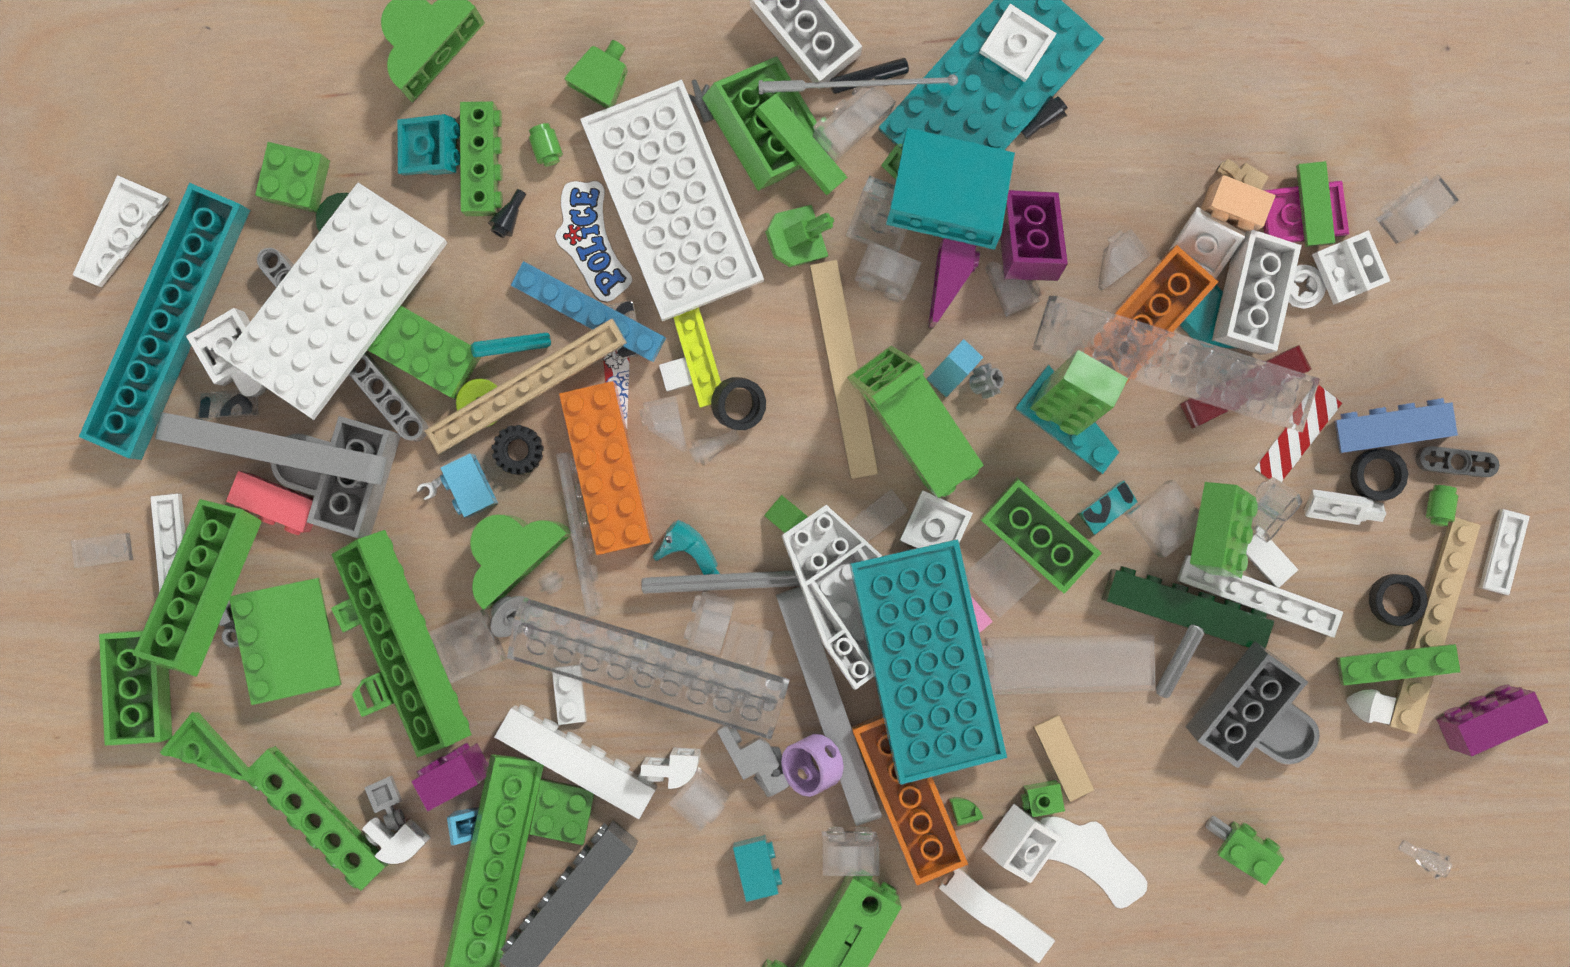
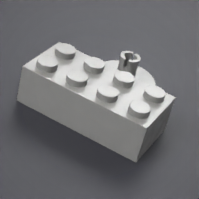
(342, 502)

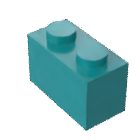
(756, 868)

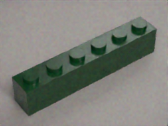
(1185, 609)

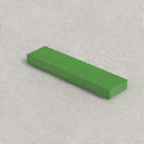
(801, 144)

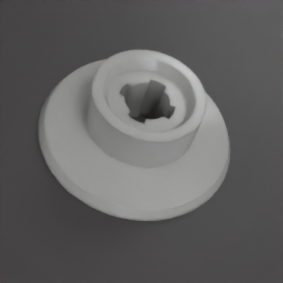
(503, 615)

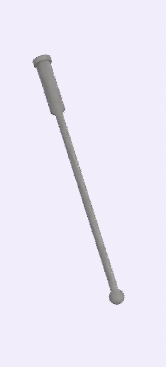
(800, 85)

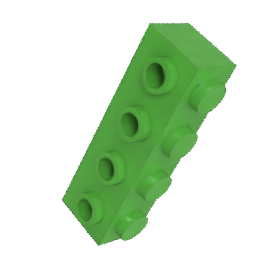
(480, 158)

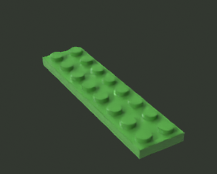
(494, 862)

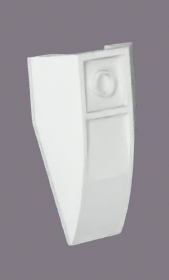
(821, 557)

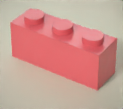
(271, 502)

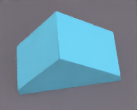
(955, 368)
(462, 825)

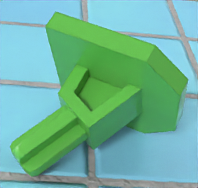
(797, 236)

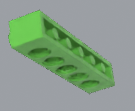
(332, 819)

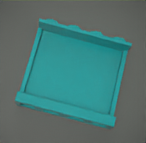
(951, 188)

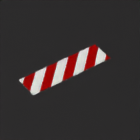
(1293, 444)

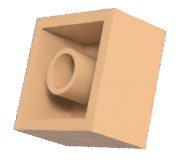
(1238, 203)

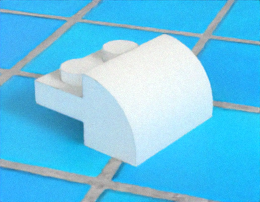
(1351, 267)
(679, 767)

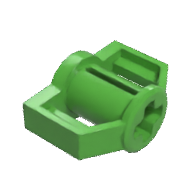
(378, 704)

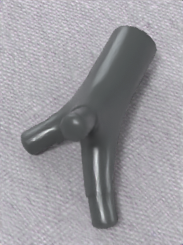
(698, 101)

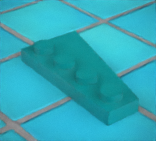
(1089, 445)

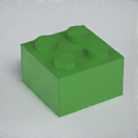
(292, 177)

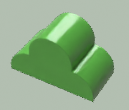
(425, 39)
(509, 552)

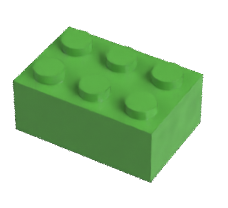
(1223, 530)

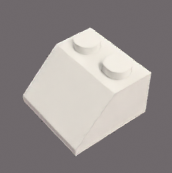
(1021, 843)

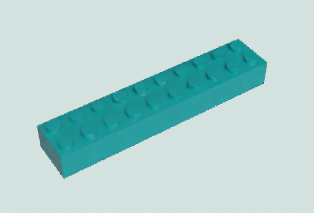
(165, 313)

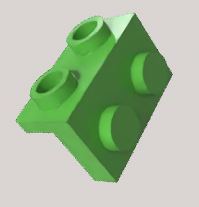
(1251, 853)

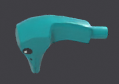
(685, 538)

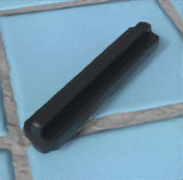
(878, 72)

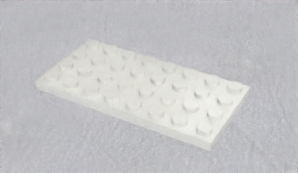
(672, 200)
(335, 300)

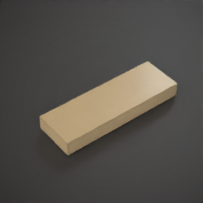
(1063, 758)

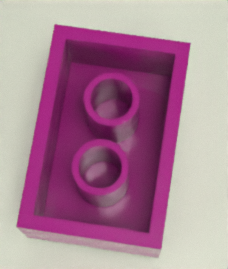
(1033, 236)
(1491, 719)
(450, 775)

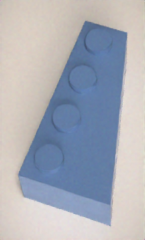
(1395, 427)

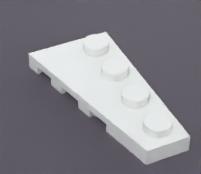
(119, 227)

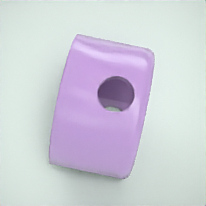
(799, 757)

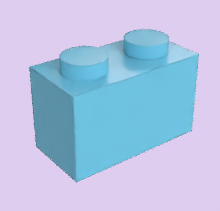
(468, 486)

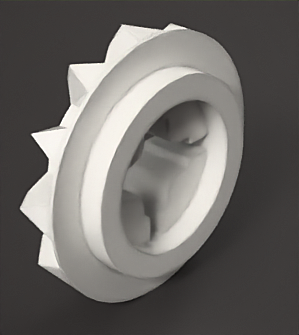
(1314, 284)

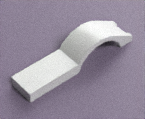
(997, 915)

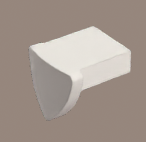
(1372, 706)

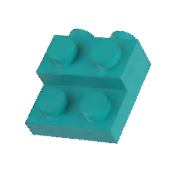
(428, 145)

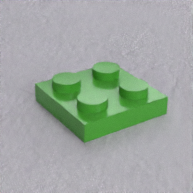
(562, 812)

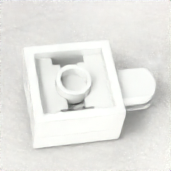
(214, 341)

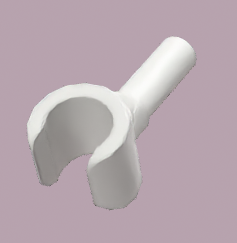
(432, 487)

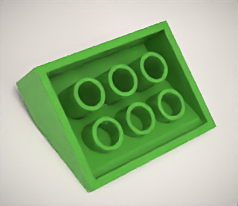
(733, 108)
(285, 641)

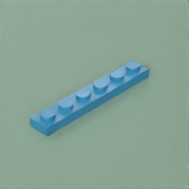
(586, 309)

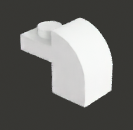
(398, 846)

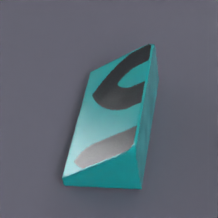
(1108, 507)

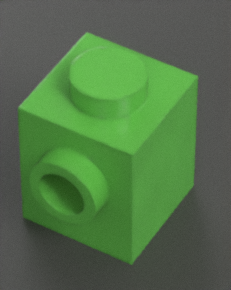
(1043, 798)

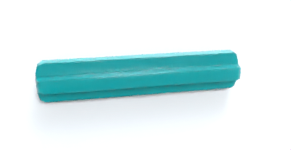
(510, 344)

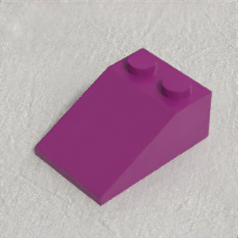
(953, 267)

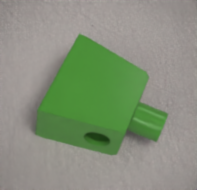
(599, 74)

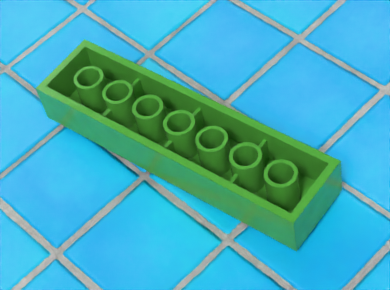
(401, 643)

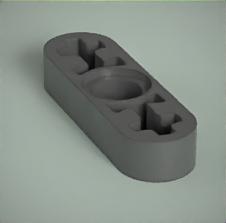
(1466, 455)

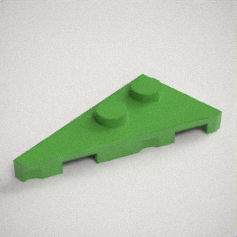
(201, 745)

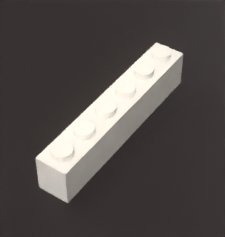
(575, 760)

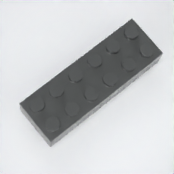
(574, 893)

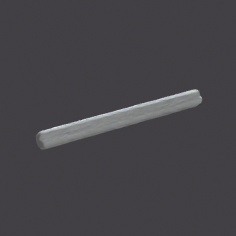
(719, 582)

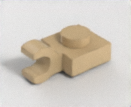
(1245, 174)

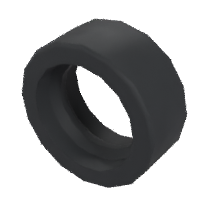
(758, 403)
(1399, 468)
(1418, 605)

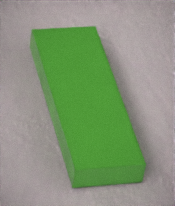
(1315, 204)

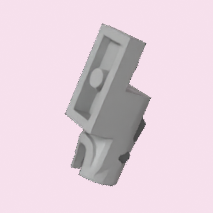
(755, 758)

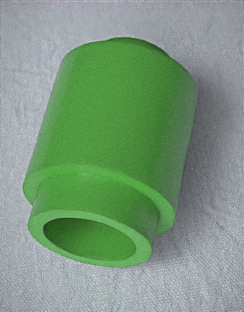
(545, 144)
(1442, 505)

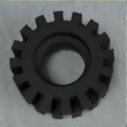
(501, 449)

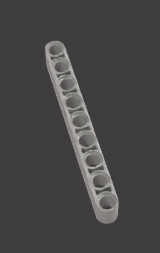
(372, 371)
(271, 448)
(828, 704)

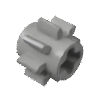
(986, 381)

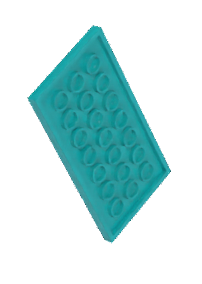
(988, 100)
(928, 661)

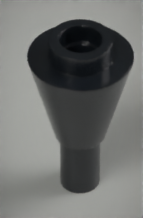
(1049, 113)
(505, 220)

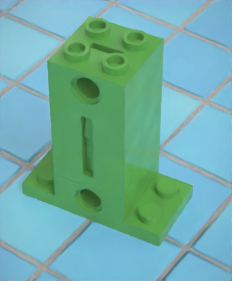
(916, 420)
(850, 927)

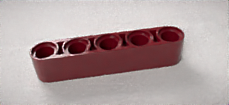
(1200, 413)

